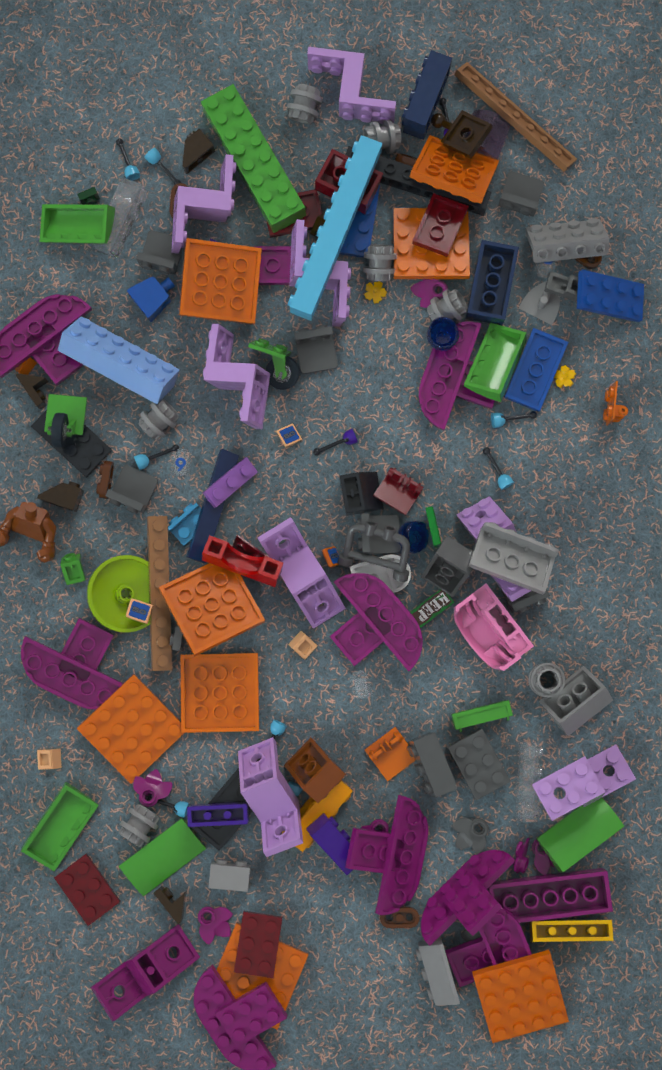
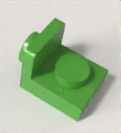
(72, 568)

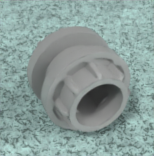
(304, 103)
(388, 134)
(379, 262)
(450, 306)
(158, 419)
(557, 675)
(139, 825)

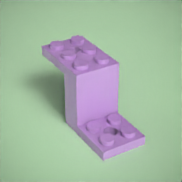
(352, 67)
(203, 204)
(336, 282)
(236, 376)
(472, 522)
(302, 573)
(583, 782)
(270, 797)

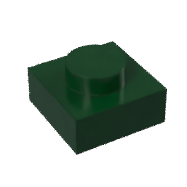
(89, 196)

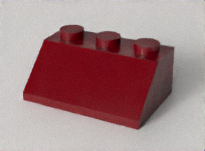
(330, 173)

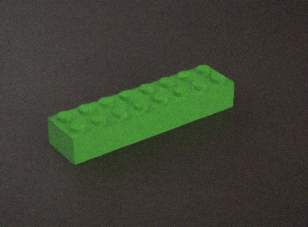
(253, 158)

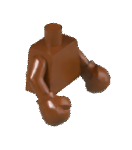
(33, 523)

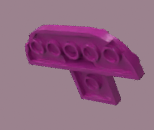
(39, 334)
(446, 377)
(378, 620)
(72, 671)
(394, 854)
(466, 896)
(500, 942)
(239, 1021)

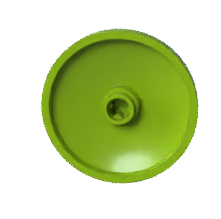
(112, 589)

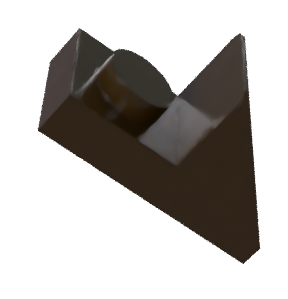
(31, 384)
(174, 907)

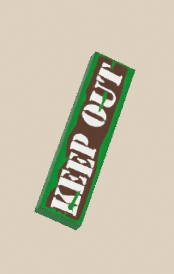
(431, 607)

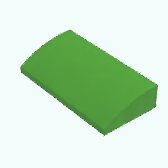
(76, 223)
(496, 361)
(59, 826)
(579, 834)
(162, 857)

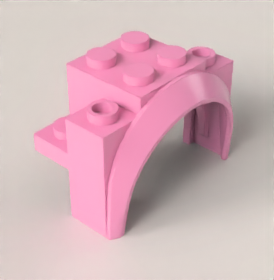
(490, 628)

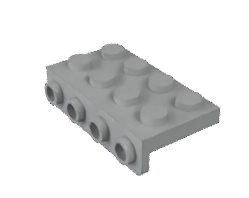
(568, 240)
(513, 557)

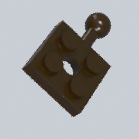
(463, 123)

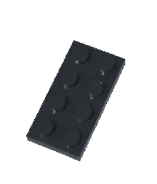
(81, 451)
(228, 793)

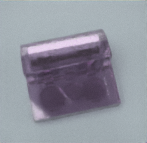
(494, 141)

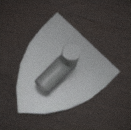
(541, 304)

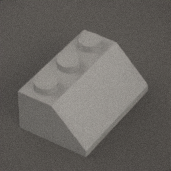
(578, 701)
(438, 973)

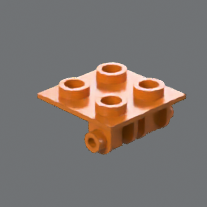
(614, 412)
(390, 754)

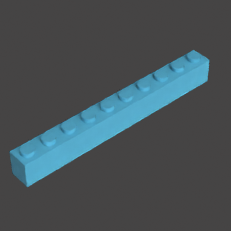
(336, 227)

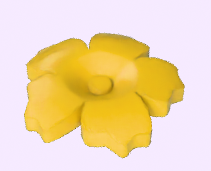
(375, 292)
(564, 377)

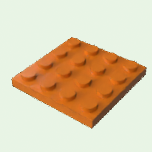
(453, 171)
(421, 263)
(220, 281)
(211, 606)
(219, 692)
(131, 728)
(286, 974)
(520, 996)

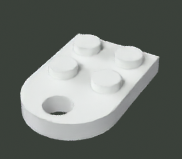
(383, 573)

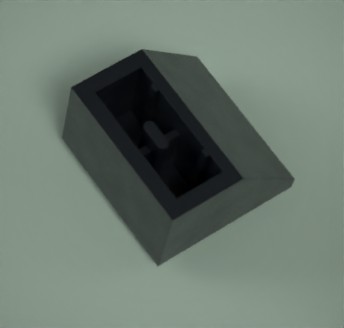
(359, 491)

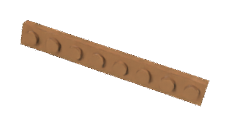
(515, 116)
(159, 575)

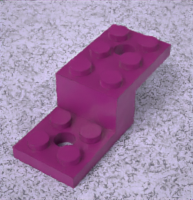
(145, 972)

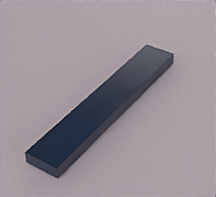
(209, 515)

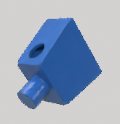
(151, 296)

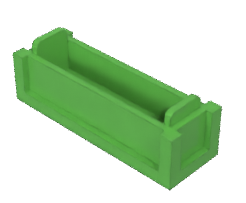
(481, 714)

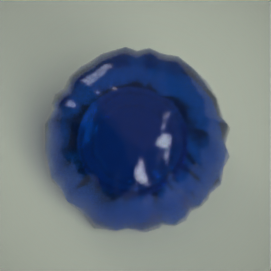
(442, 334)
(416, 534)

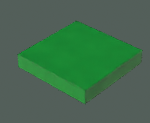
(433, 527)

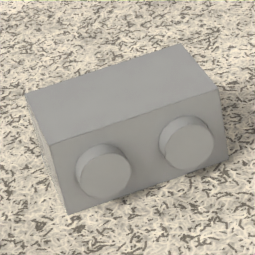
(229, 876)

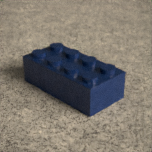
(426, 94)
(492, 282)

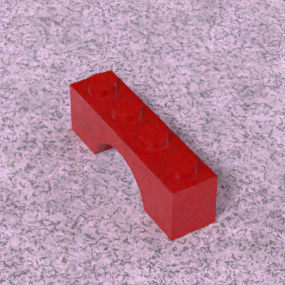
(257, 568)

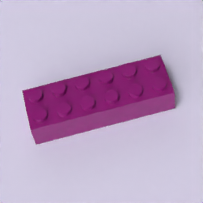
(554, 895)

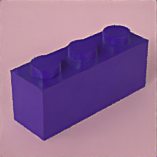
(218, 814)
(331, 840)

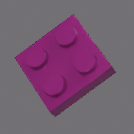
(275, 265)

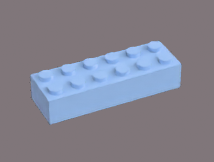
(118, 359)

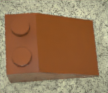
(314, 770)

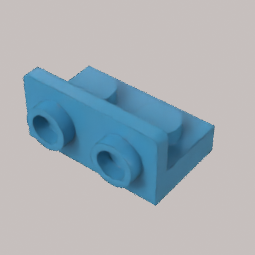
(184, 526)

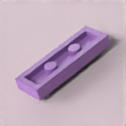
(230, 482)

